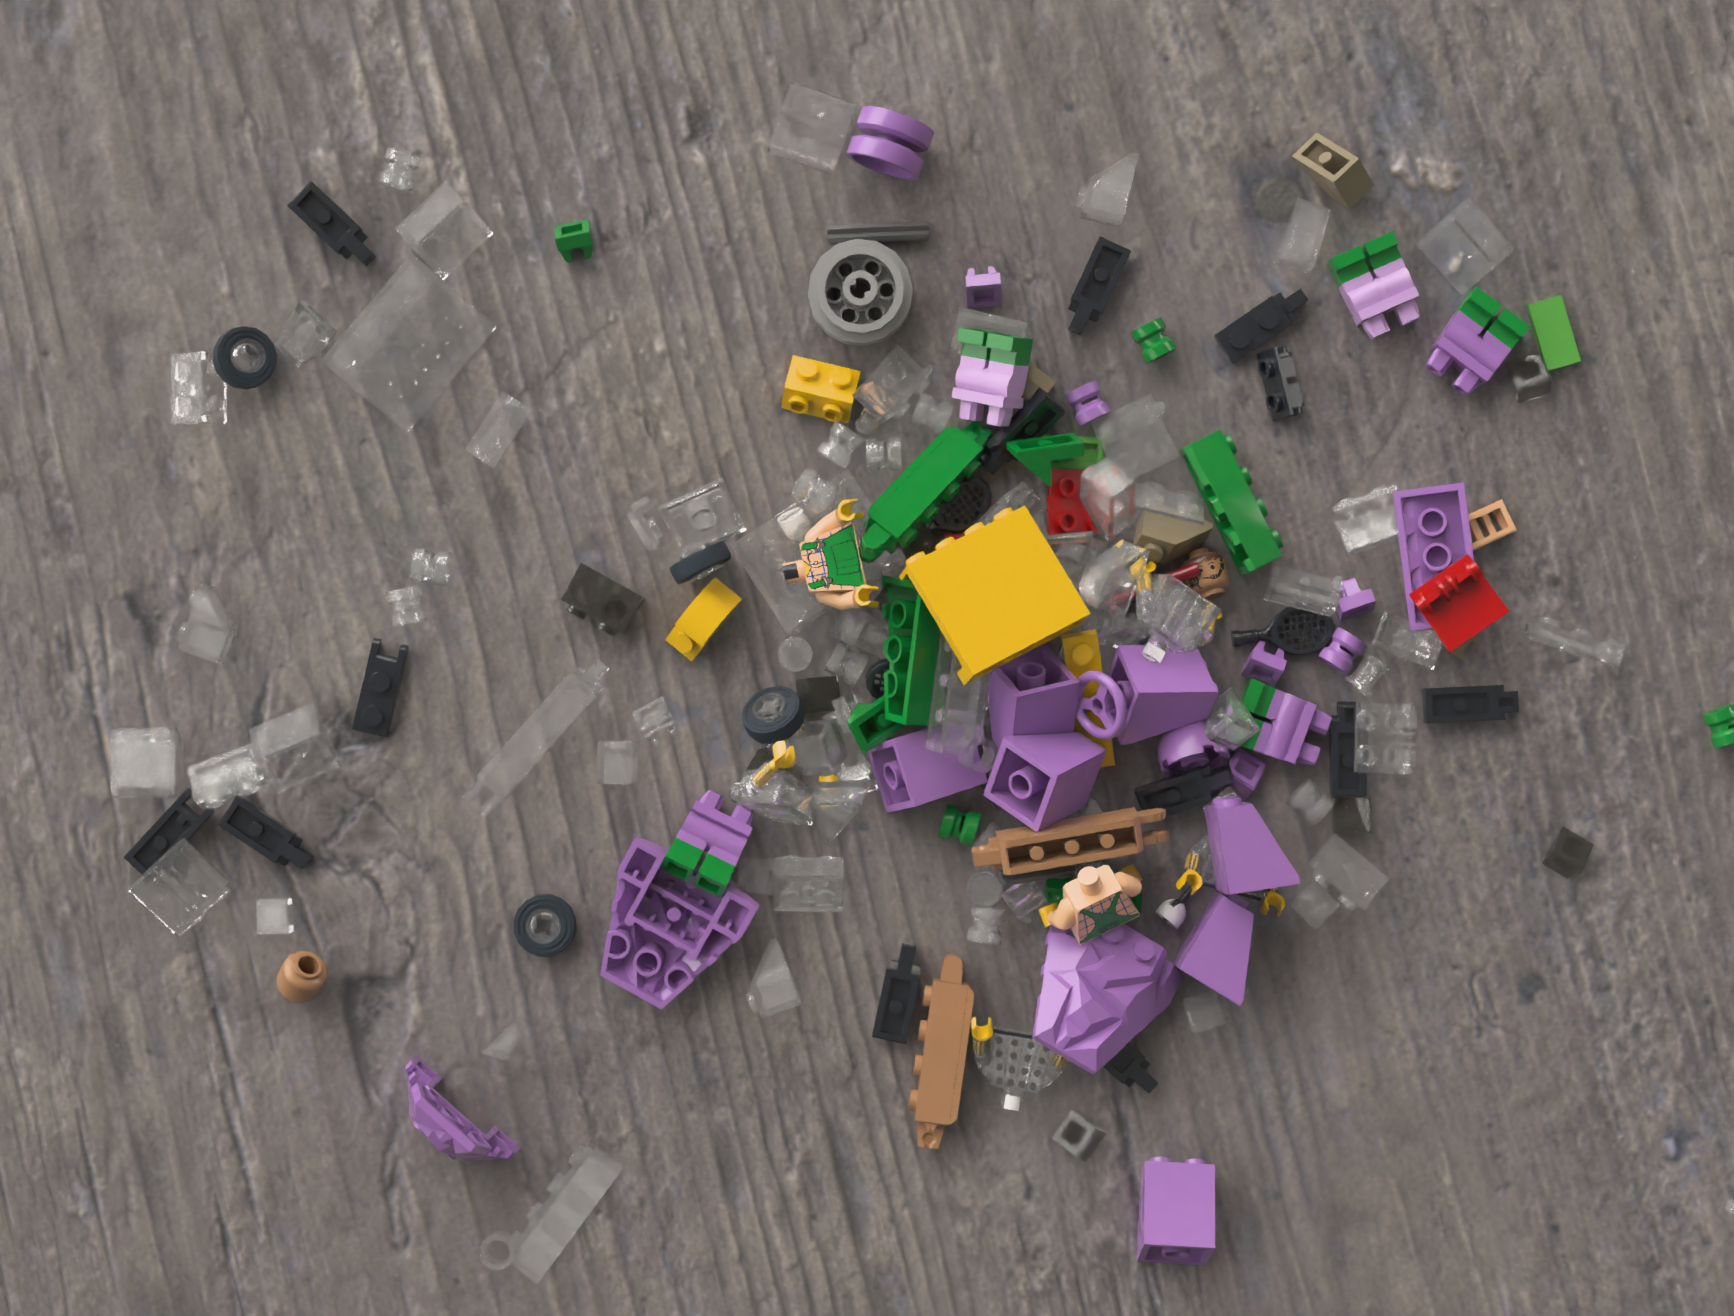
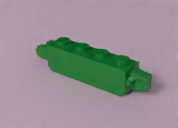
(921, 489)

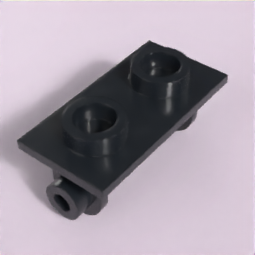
(1281, 399)

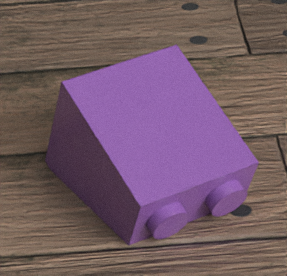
(1161, 694)
(1032, 696)
(915, 775)
(1044, 776)
(1244, 849)
(1219, 946)
(1176, 1212)

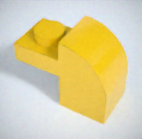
(703, 619)

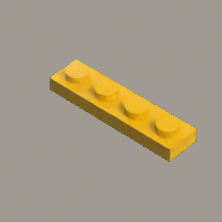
(1080, 656)

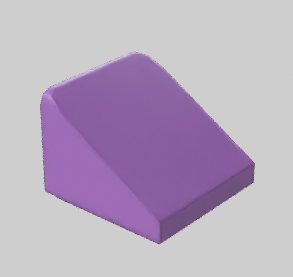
(1246, 771)

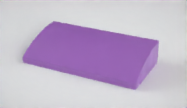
(1431, 537)

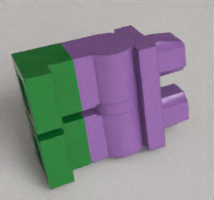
(1467, 351)
(1288, 725)
(718, 835)

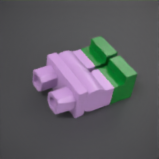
(1375, 283)
(992, 374)

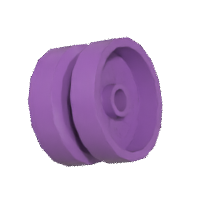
(890, 143)

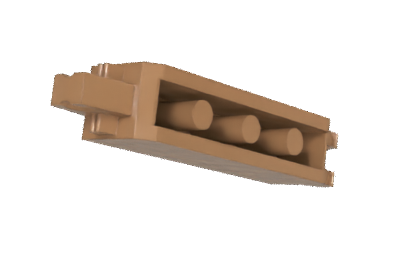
(1071, 841)
(943, 1053)

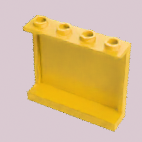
(996, 592)

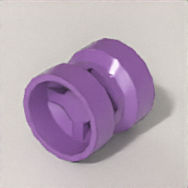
(1090, 410)
(1338, 658)

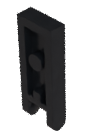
(379, 690)
(174, 825)

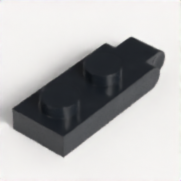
(1468, 703)
(1342, 748)

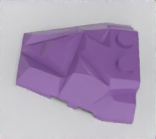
(667, 927)
(1100, 993)
(446, 1125)

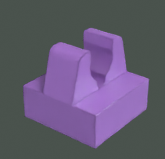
(983, 289)
(1354, 601)
(1264, 666)

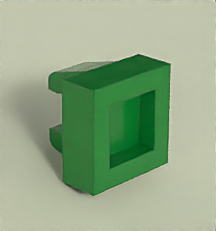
(574, 236)

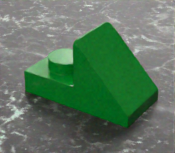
(1040, 451)
(870, 725)

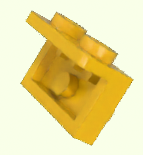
(820, 389)

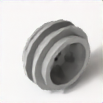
(829, 313)

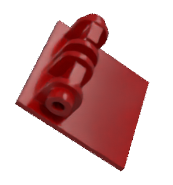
(1065, 507)
(1459, 603)

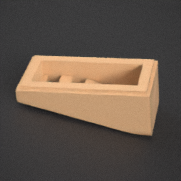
(1503, 520)

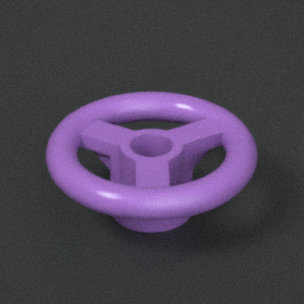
(1104, 704)

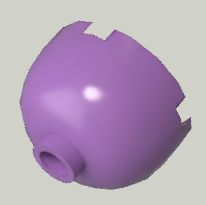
(1189, 748)

